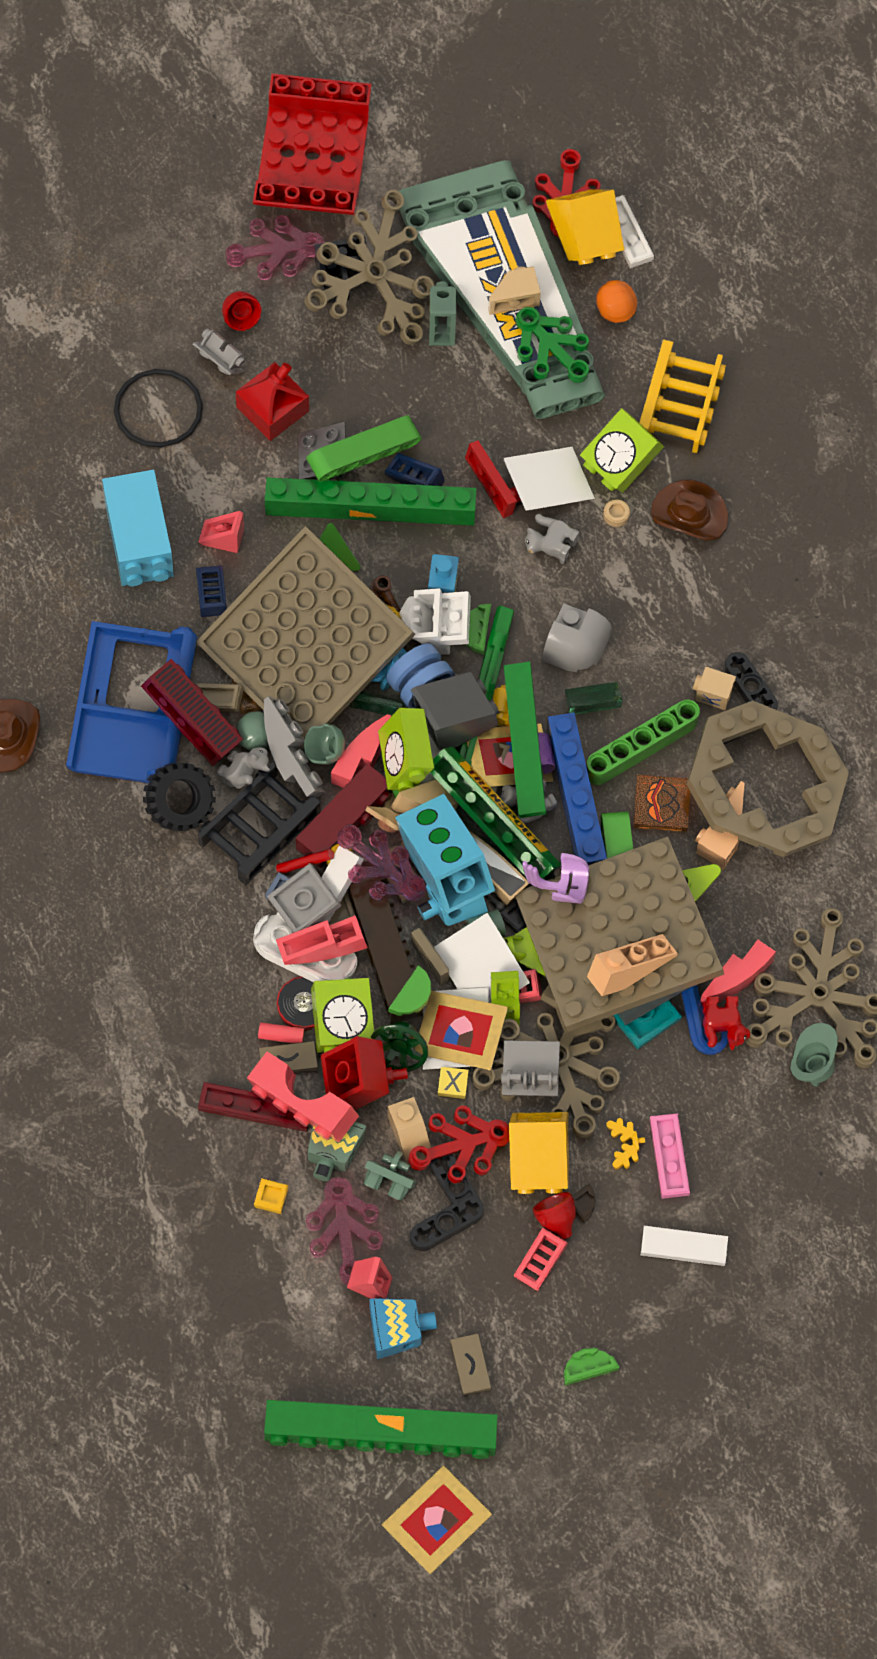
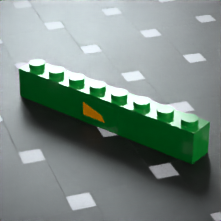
(370, 501)
(380, 1428)

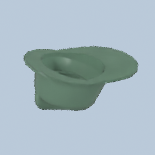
(815, 1054)

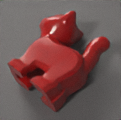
(724, 1019)

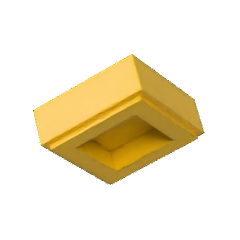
(271, 1196)

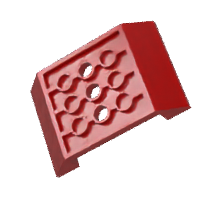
(319, 119)

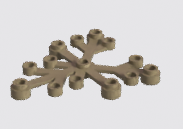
(381, 242)
(824, 963)
(572, 1096)

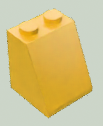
(587, 224)
(539, 1151)

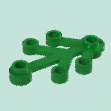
(551, 342)

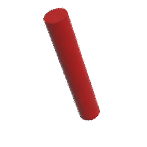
(301, 862)

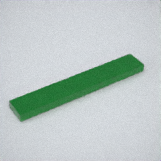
(525, 740)

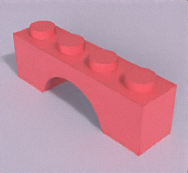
(327, 1114)

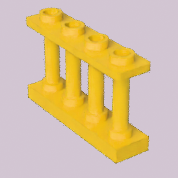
(661, 380)

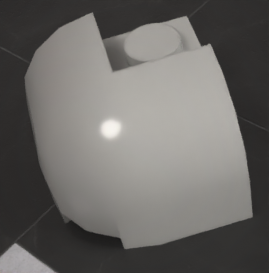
(576, 639)

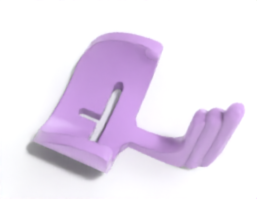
(570, 865)

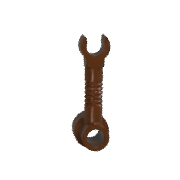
(384, 593)

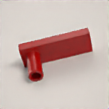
(491, 480)

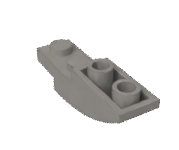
(284, 740)

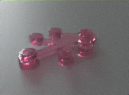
(277, 247)
(406, 883)
(343, 1223)

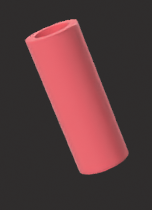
(281, 1033)

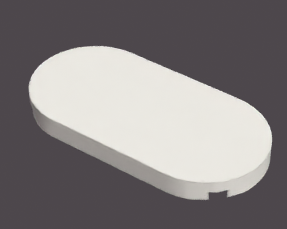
(274, 927)

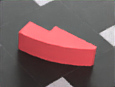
(361, 751)
(322, 942)
(740, 972)

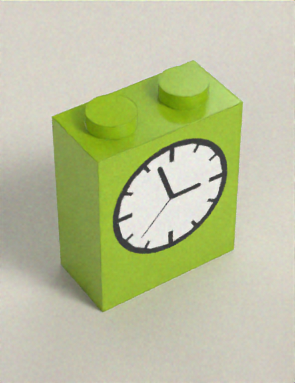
(621, 451)
(405, 749)
(341, 1011)

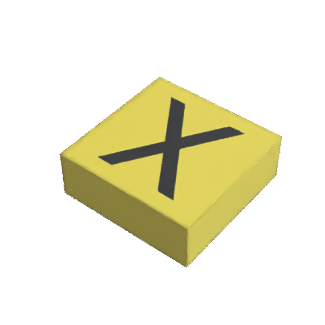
(453, 1082)

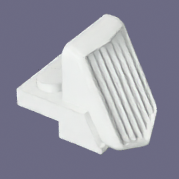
(438, 618)

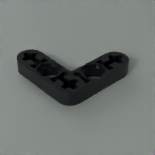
(747, 667)
(458, 1203)

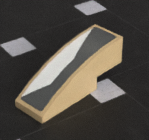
(505, 878)

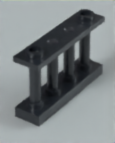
(267, 847)

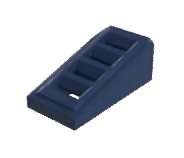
(431, 475)
(211, 608)

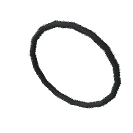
(165, 443)

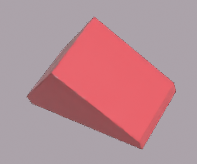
(223, 532)
(370, 1278)

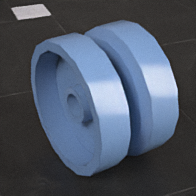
(417, 668)

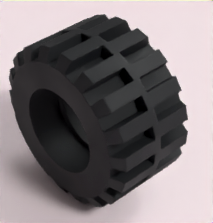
(201, 793)

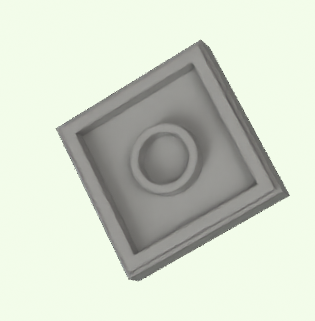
(304, 899)

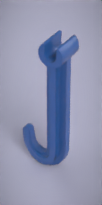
(694, 1018)

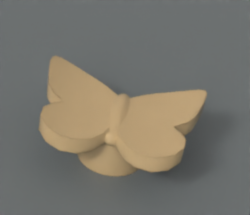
(385, 815)

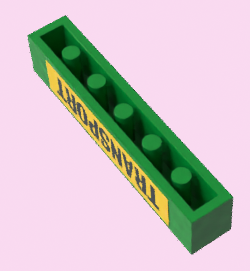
(492, 813)

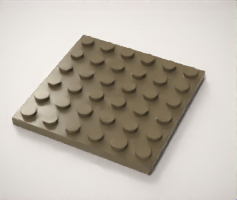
(306, 634)
(624, 903)

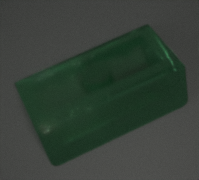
(593, 698)
(376, 703)

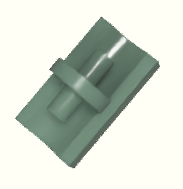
(377, 1172)

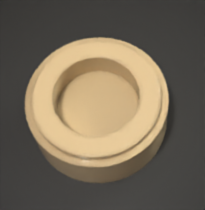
(616, 513)

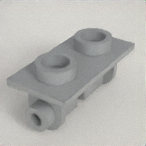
(228, 360)

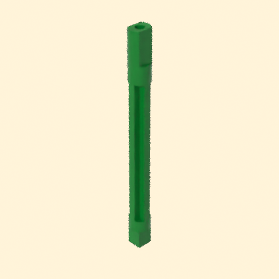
(491, 663)

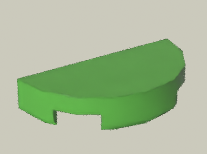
(478, 628)
(413, 995)
(588, 1364)

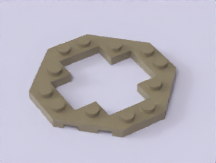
(782, 731)

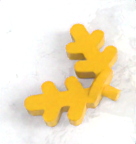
(630, 1150)

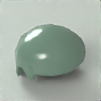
(252, 730)
(324, 744)

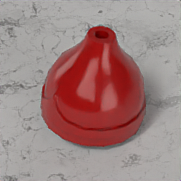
(241, 310)
(556, 1214)

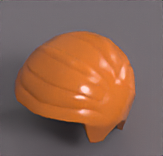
(616, 301)

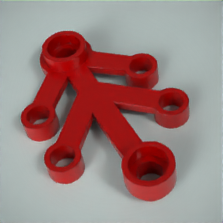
(568, 155)
(463, 1142)

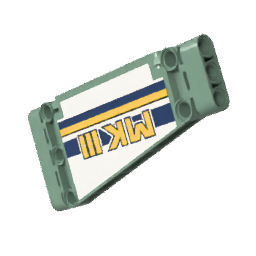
(474, 256)

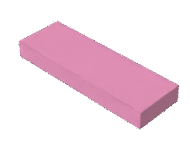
(669, 1156)

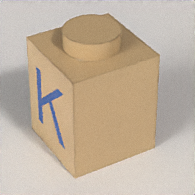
(714, 688)

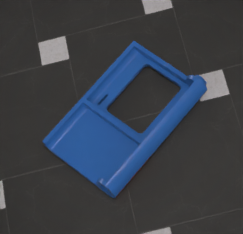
(120, 739)

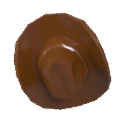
(691, 509)
(17, 733)

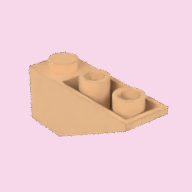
(720, 847)
(627, 964)

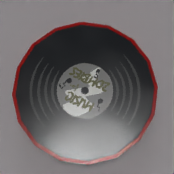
(295, 1003)

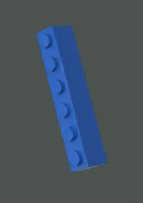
(575, 788)

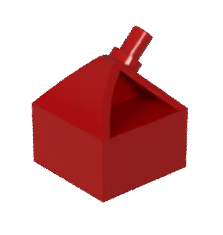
(272, 400)
(358, 1071)

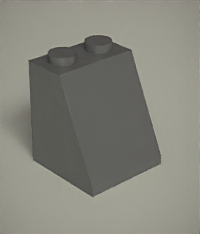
(455, 709)

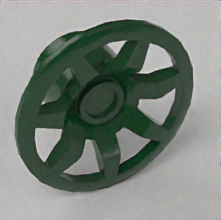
(400, 1043)

